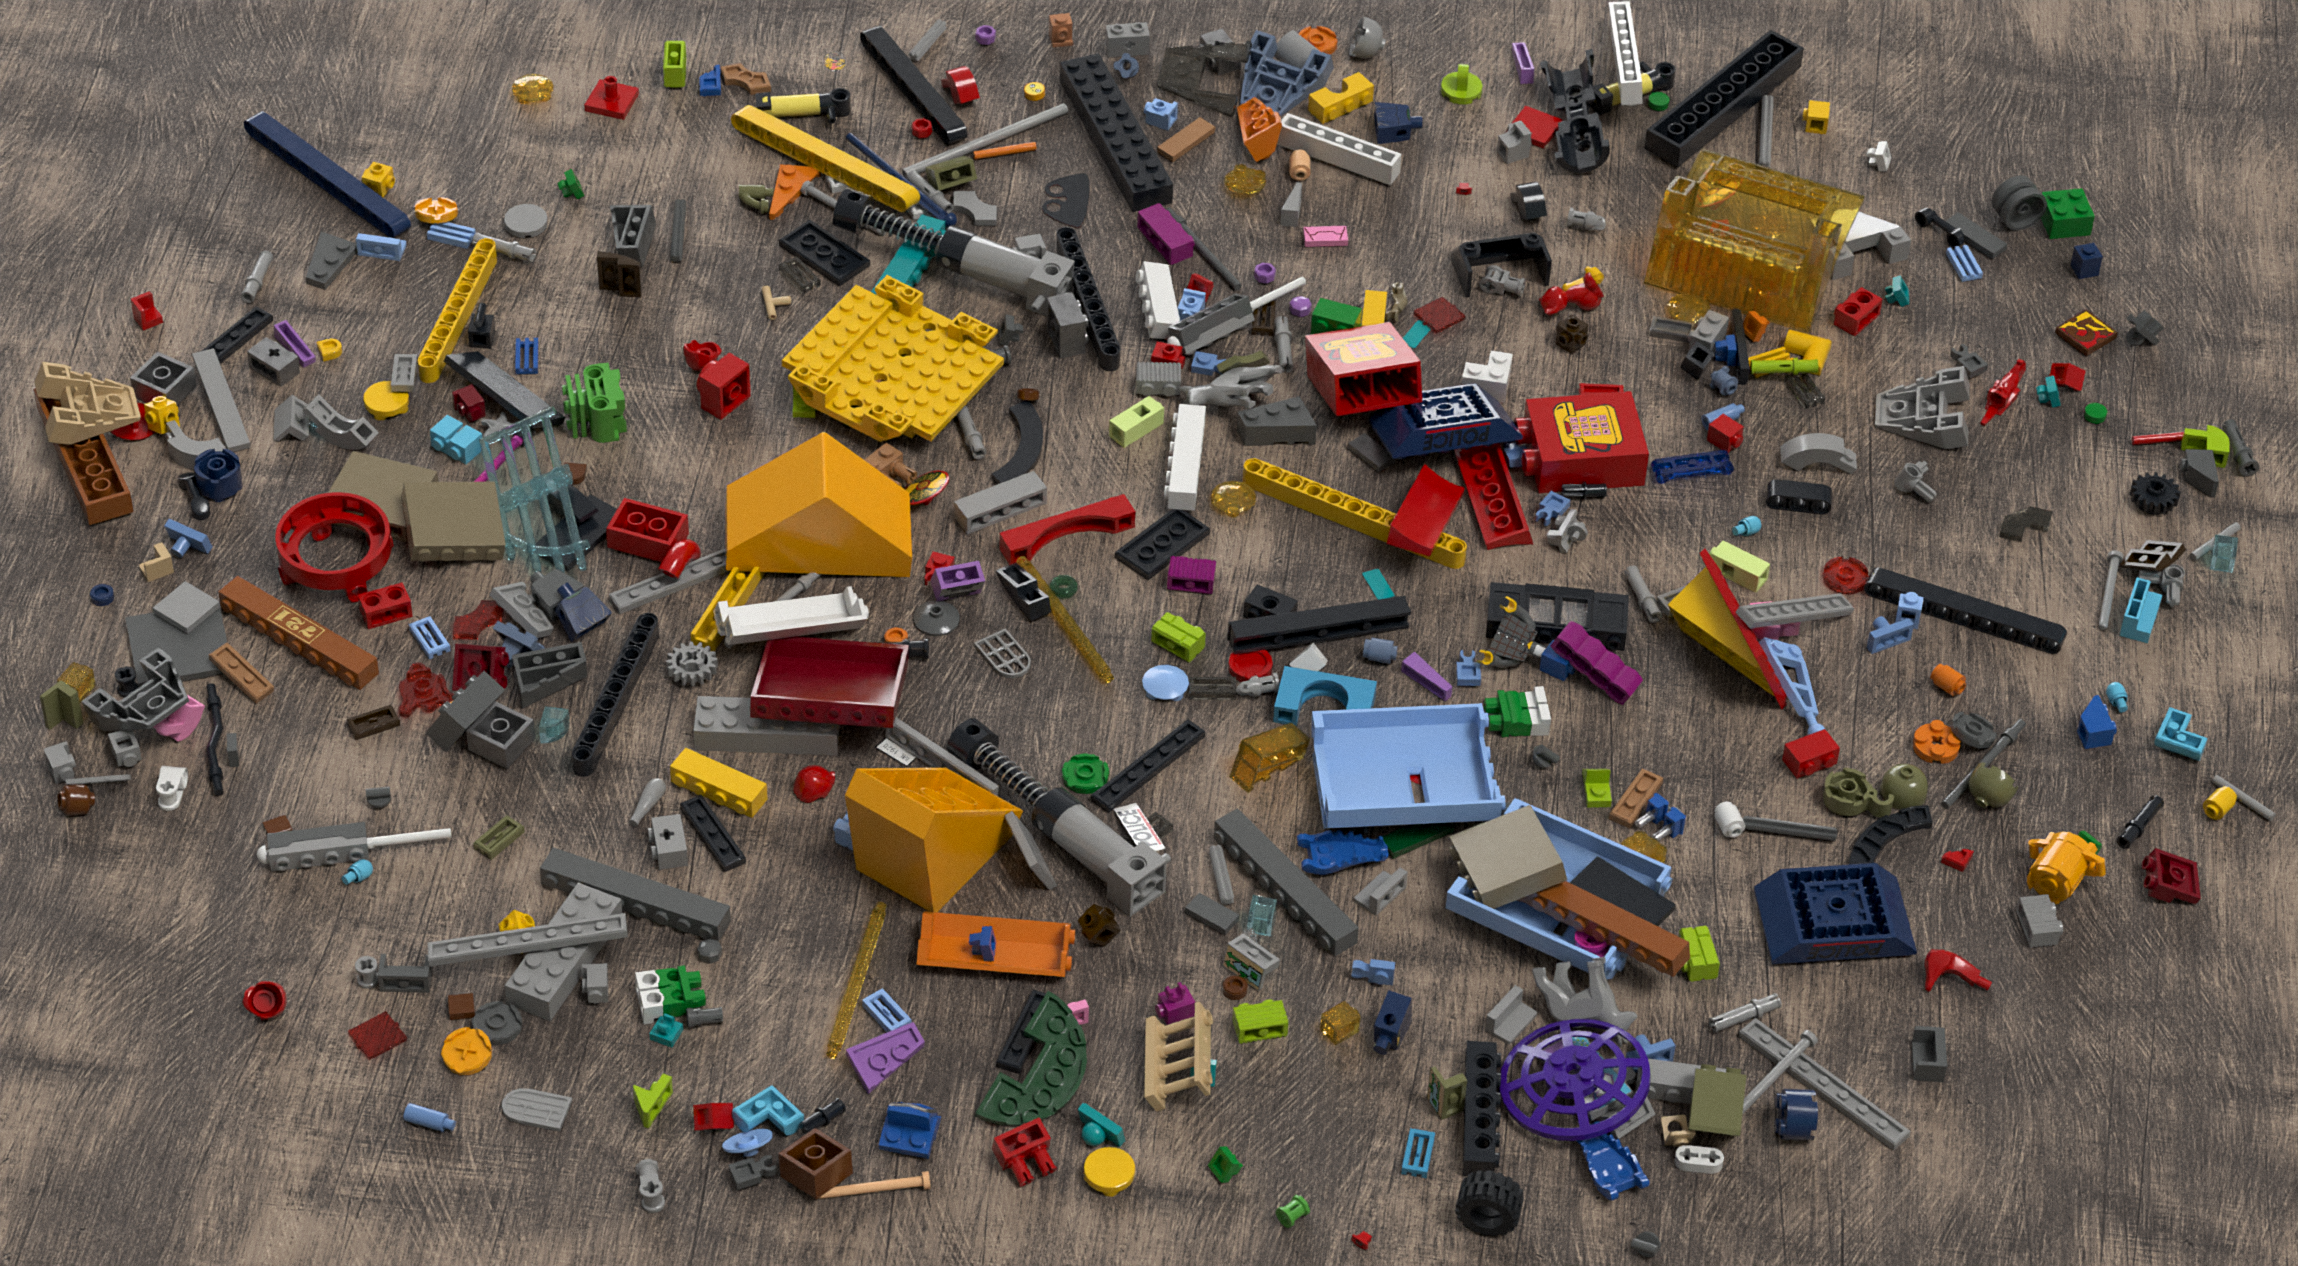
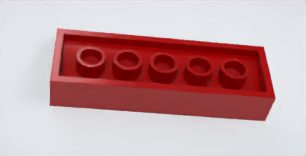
(1493, 496)
(1424, 513)

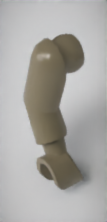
(1400, 301)

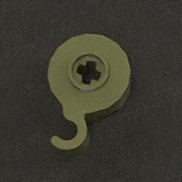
(1851, 794)

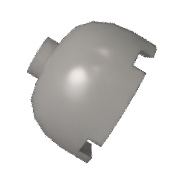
(1367, 39)

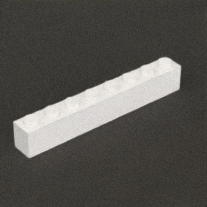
(1625, 53)

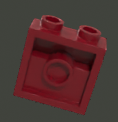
(475, 659)
(2171, 877)

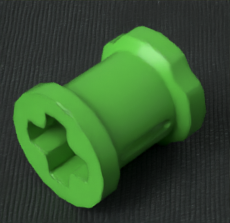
(1292, 1211)

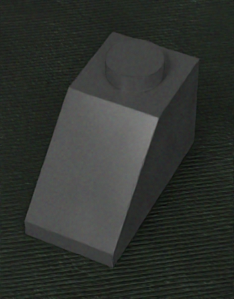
(2200, 470)

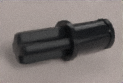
(1584, 490)
(823, 1116)

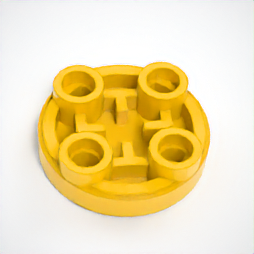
(383, 402)
(1109, 1170)

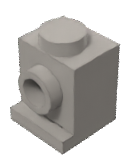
(1031, 245)
(125, 753)
(60, 762)
(595, 982)

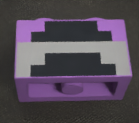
(957, 581)

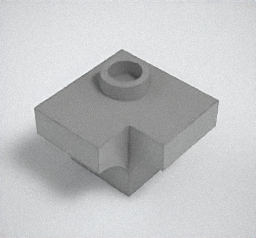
(1514, 143)

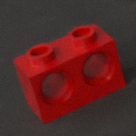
(1857, 311)
(385, 605)

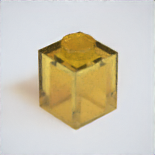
(79, 678)
(1340, 1022)

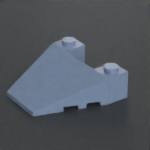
(1279, 83)

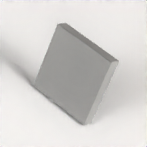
(186, 607)

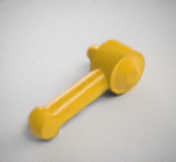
(1595, 272)

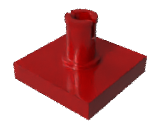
(611, 98)

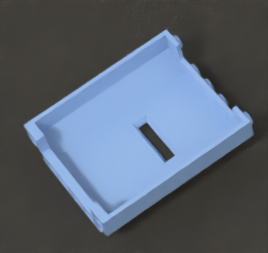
(1368, 759)
(1577, 850)

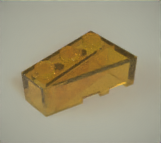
(1266, 753)

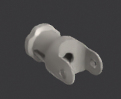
(1587, 220)
(1256, 686)

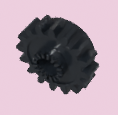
(2154, 494)

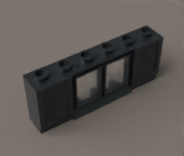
(1553, 607)

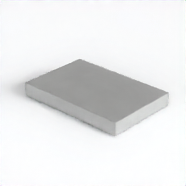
(1030, 850)

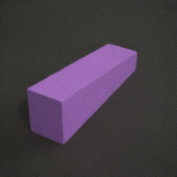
(1523, 63)
(292, 342)
(1426, 676)

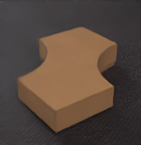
(752, 81)

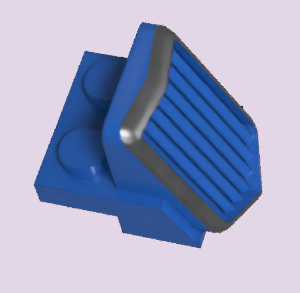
(909, 1129)

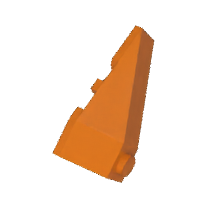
(1259, 128)

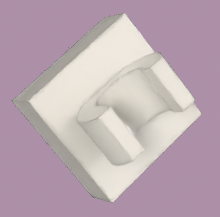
(1881, 155)

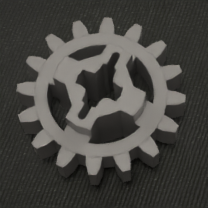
(692, 664)

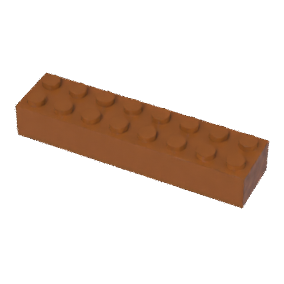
(91, 472)

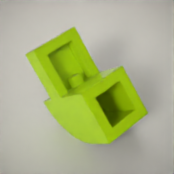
(2211, 439)

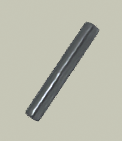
(678, 230)
(1790, 828)

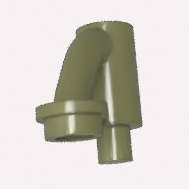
(751, 193)

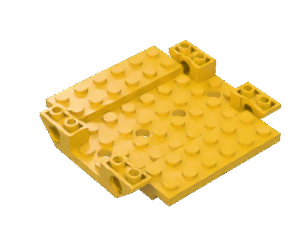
(864, 342)

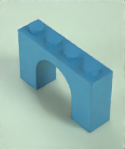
(1301, 684)

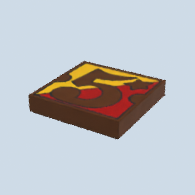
(2086, 332)

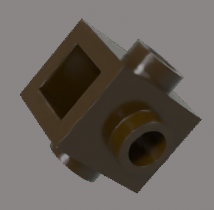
(1571, 334)
(1099, 924)

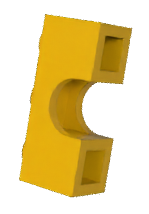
(1328, 105)

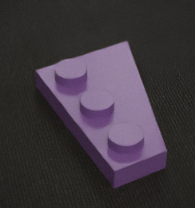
(884, 1054)

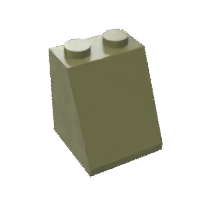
(1717, 1100)

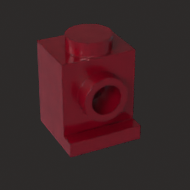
(469, 403)

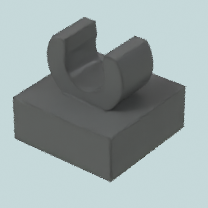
(1008, 330)

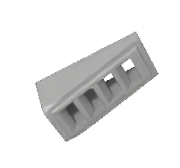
(1291, 208)

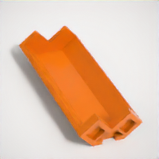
(1020, 944)

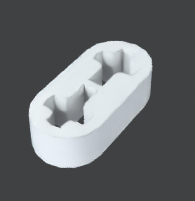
(1699, 1159)

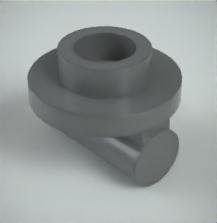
(1544, 757)
(378, 797)
(1646, 1244)

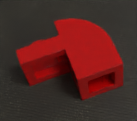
(961, 85)

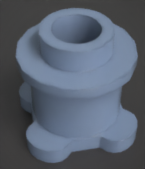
(1123, 62)
(1723, 381)

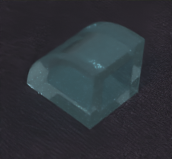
(2223, 553)
(553, 724)
(1262, 915)

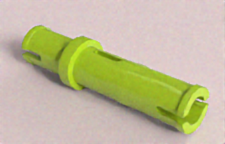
(1784, 366)

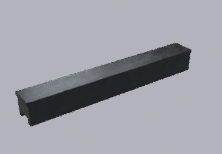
(1318, 624)

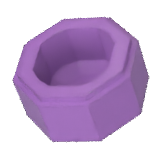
(985, 35)
(1264, 273)
(1300, 306)

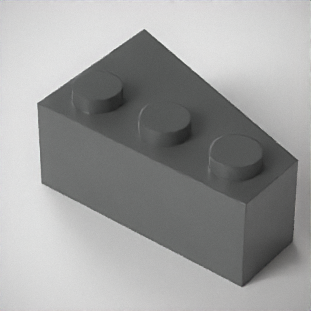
(633, 230)
(1277, 422)
(547, 671)
(464, 710)

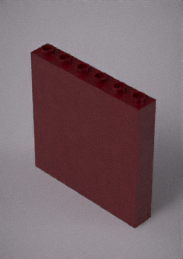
(830, 681)

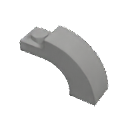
(338, 429)
(1818, 448)
(185, 450)

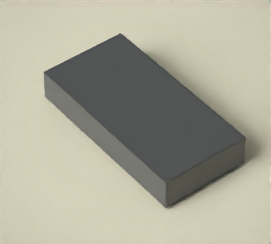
(1212, 913)

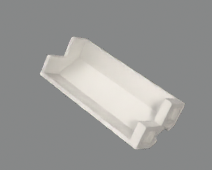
(790, 617)

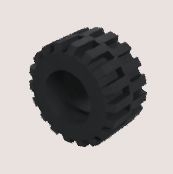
(1489, 1203)

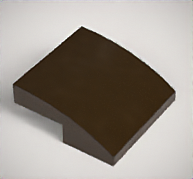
(619, 273)
(2153, 555)

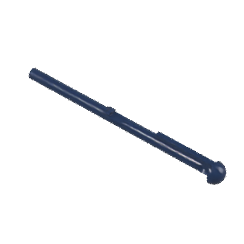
(925, 202)

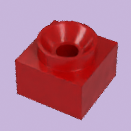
(724, 385)

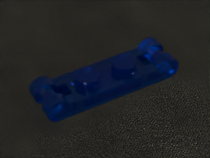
(1692, 465)

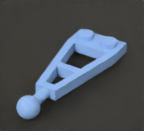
(1791, 655)

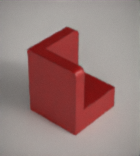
(145, 312)
(2068, 375)
(713, 1116)

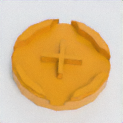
(436, 211)
(466, 1051)

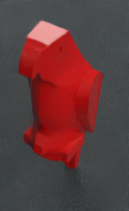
(2004, 392)

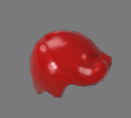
(699, 355)
(813, 783)
(265, 999)

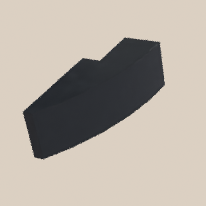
(581, 505)
(1024, 591)

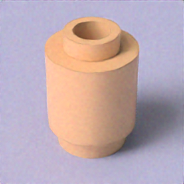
(1299, 165)

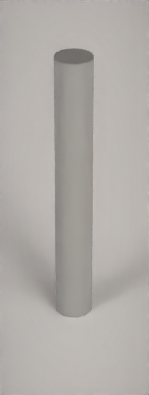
(2206, 547)
(2246, 799)

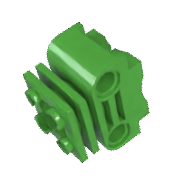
(598, 403)

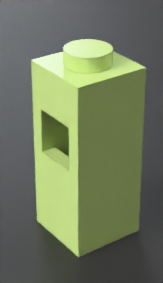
(1136, 421)
(1740, 566)

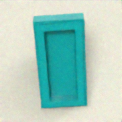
(1099, 1127)

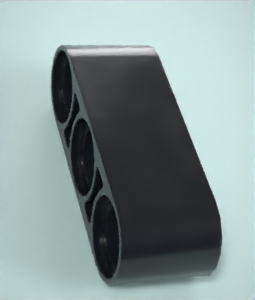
(1799, 496)

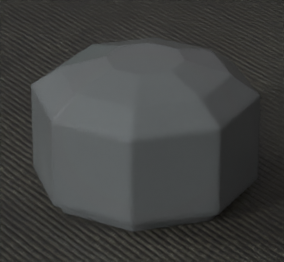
(709, 951)

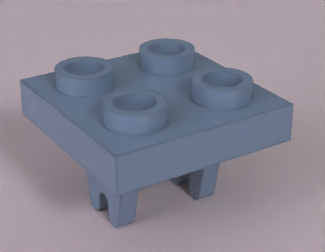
(516, 641)

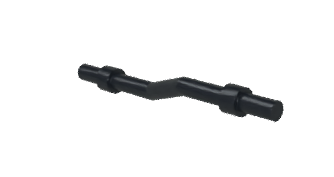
(214, 772)

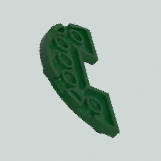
(1053, 1075)

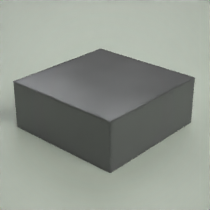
(233, 750)

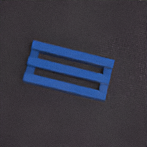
(521, 344)

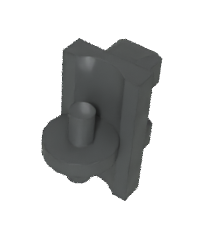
(2145, 327)

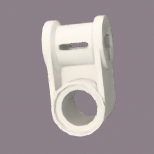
(171, 786)

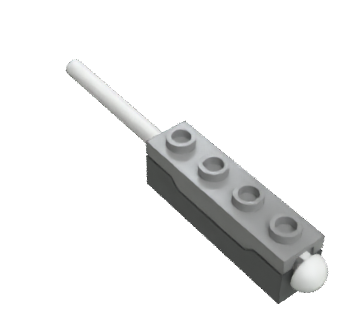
(1221, 319)
(331, 845)

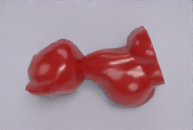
(1584, 295)

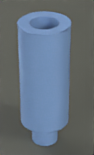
(1730, 410)
(428, 1118)

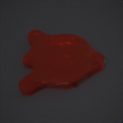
(422, 690)

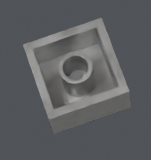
(1066, 325)
(163, 377)
(500, 734)

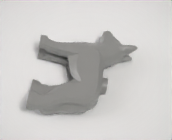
(1229, 386)
(1592, 1003)

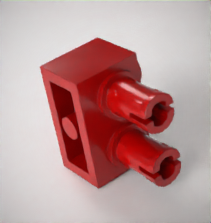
(1021, 1144)

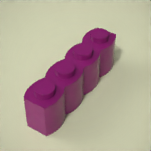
(1595, 661)

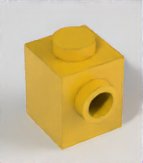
(1816, 117)

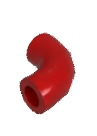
(678, 557)

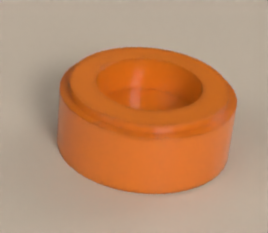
(895, 635)

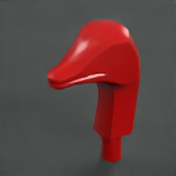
(1942, 961)

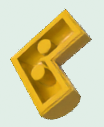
(1808, 346)

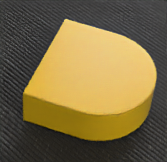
(329, 349)

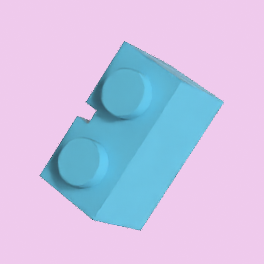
(459, 445)

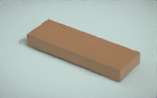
(1186, 139)
(241, 673)
(1635, 798)

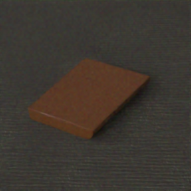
(278, 824)

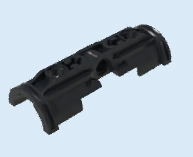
(1578, 120)

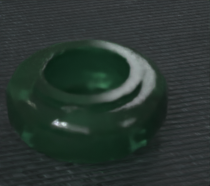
(1064, 580)

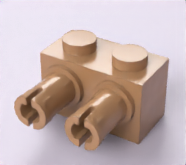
(890, 463)

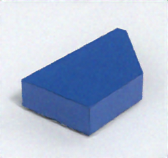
(710, 83)

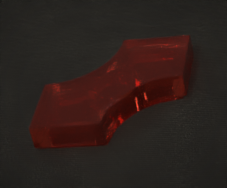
(472, 624)

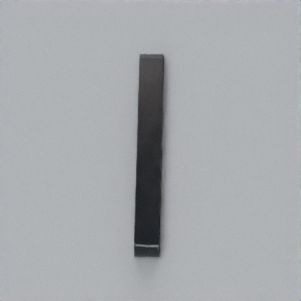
(913, 85)
(1086, 291)
(1969, 611)
(615, 694)

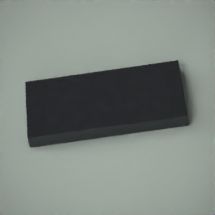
(824, 252)
(591, 529)
(1166, 537)
(1623, 891)

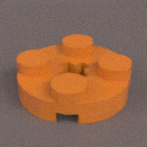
(1940, 733)

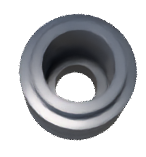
(1380, 650)

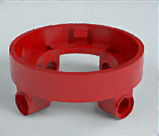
(316, 517)

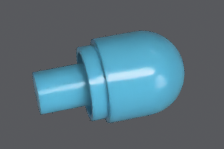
(1747, 526)
(2117, 696)
(358, 872)

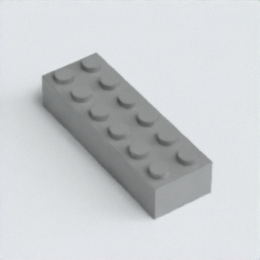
(727, 726)
(550, 975)

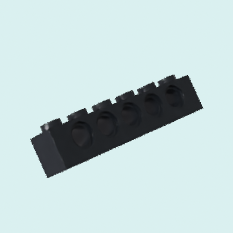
(1480, 1107)

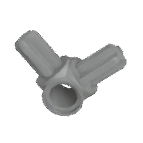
(1911, 480)
(2170, 581)

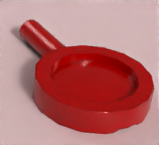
(1250, 664)

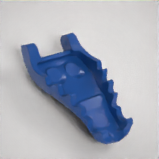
(1336, 851)
(1612, 1166)

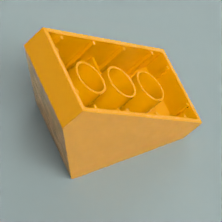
(819, 515)
(923, 830)

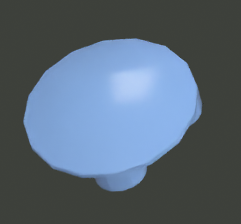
(1165, 683)

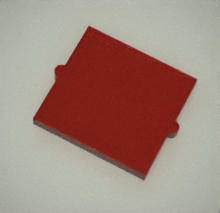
(1439, 314)
(377, 1035)

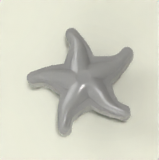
(495, 425)

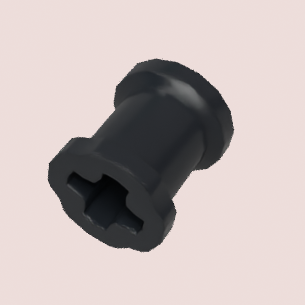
(126, 681)

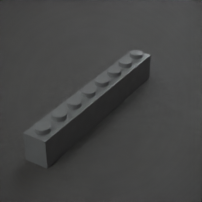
(1286, 882)
(638, 894)

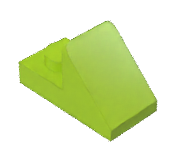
(800, 409)
(1597, 787)
(651, 1102)

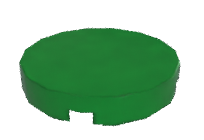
(1085, 773)

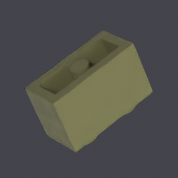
(951, 172)

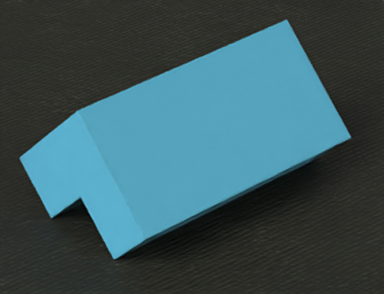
(2140, 612)

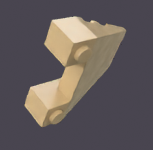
(87, 404)

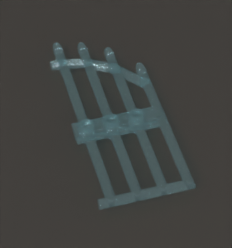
(534, 489)

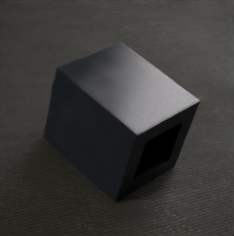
(1697, 360)

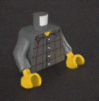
(1513, 639)

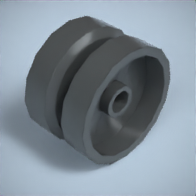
(2019, 202)

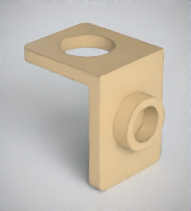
(1677, 1138)

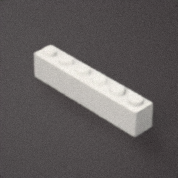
(1340, 149)
(1186, 457)

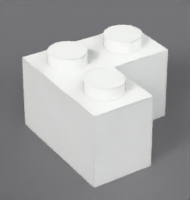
(1491, 377)

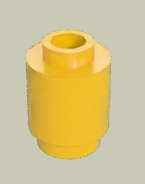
(2220, 803)

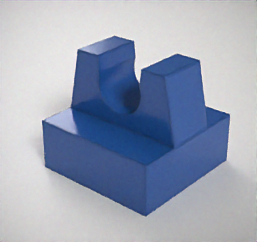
(1726, 350)
(984, 943)

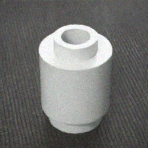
(1729, 819)

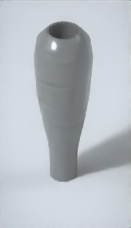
(651, 795)

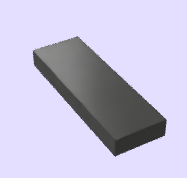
(1977, 236)

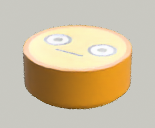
(1034, 91)

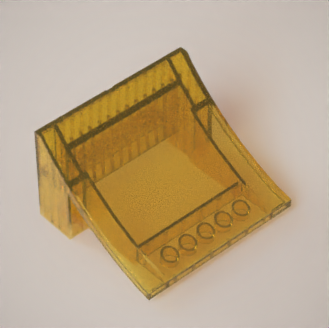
(1751, 238)

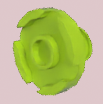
(1461, 86)

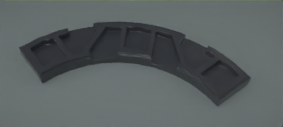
(1030, 443)
(1886, 829)

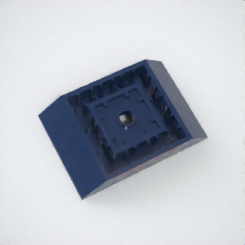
(1444, 422)
(1807, 928)

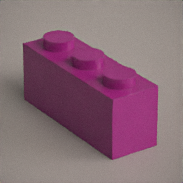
(1165, 234)

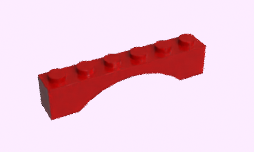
(1103, 516)

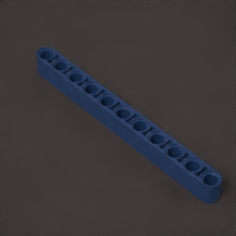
(327, 174)

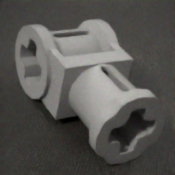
(1501, 282)
(650, 1186)

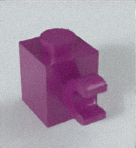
(1175, 1004)

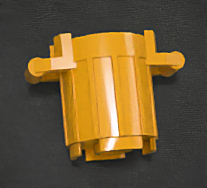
(2062, 864)

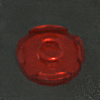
(1845, 575)

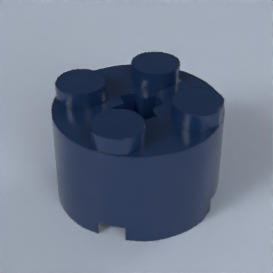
(218, 474)
(1796, 1114)

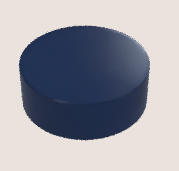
(102, 595)

